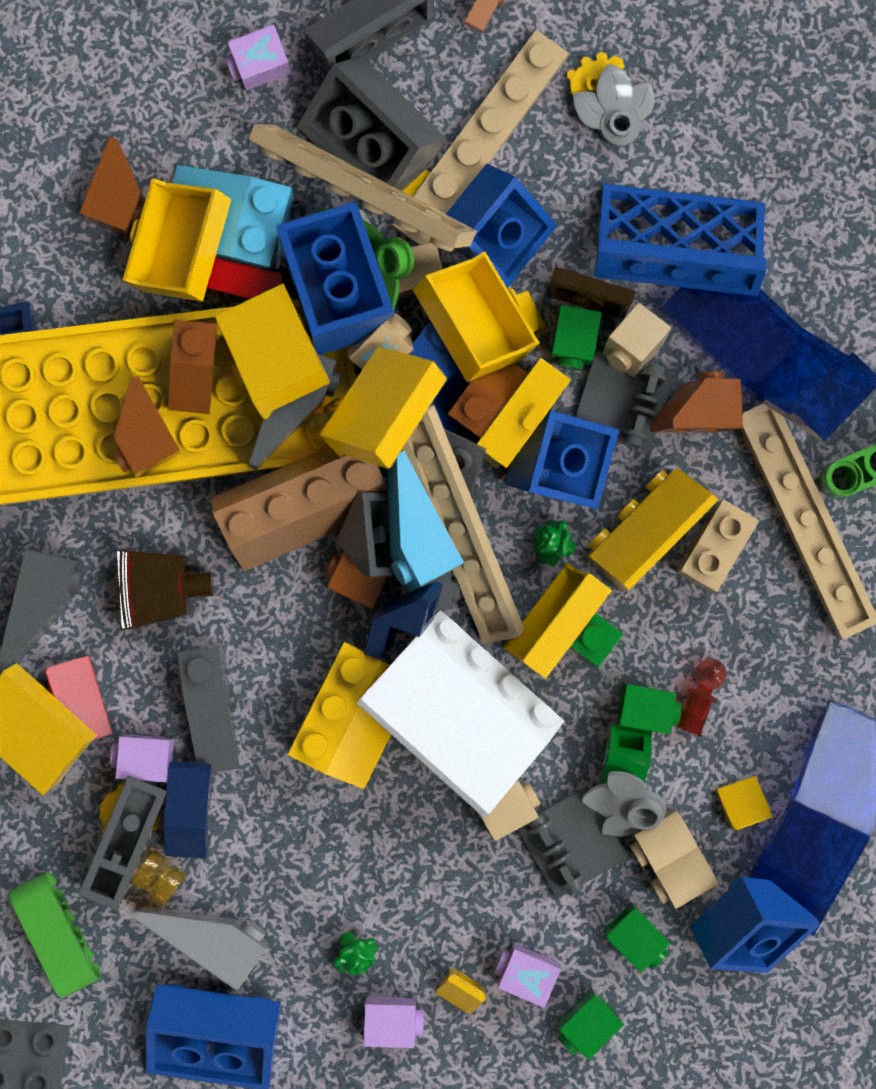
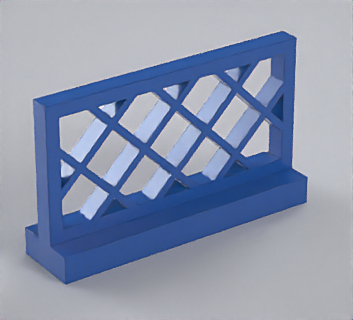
(680, 263)

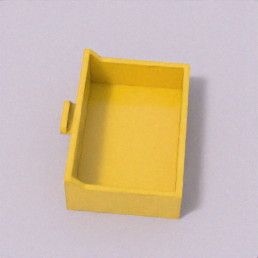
(176, 240)
(476, 316)
(271, 350)
(383, 407)
(523, 413)
(557, 619)
(38, 731)

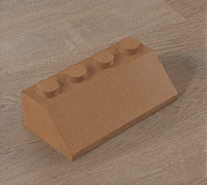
(292, 505)

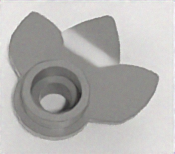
(614, 100)
(625, 804)

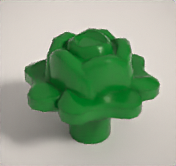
(553, 542)
(355, 954)

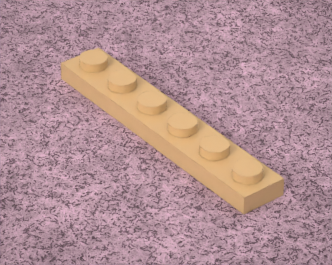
(490, 126)
(375, 194)
(808, 521)
(480, 573)

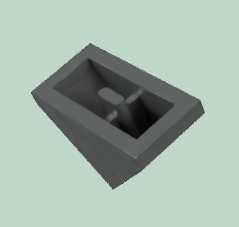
(367, 534)

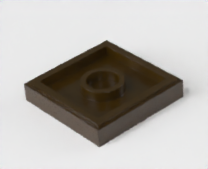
(590, 293)

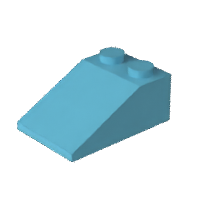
(252, 217)

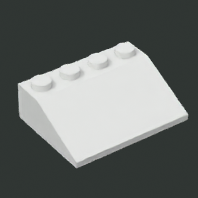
(461, 713)

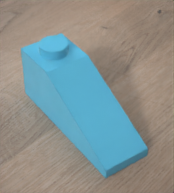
(417, 534)

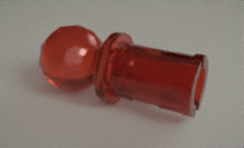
(709, 675)

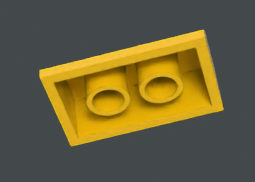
(649, 528)
(337, 732)

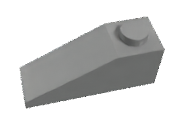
(213, 942)

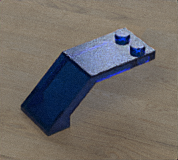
(774, 357)
(827, 814)

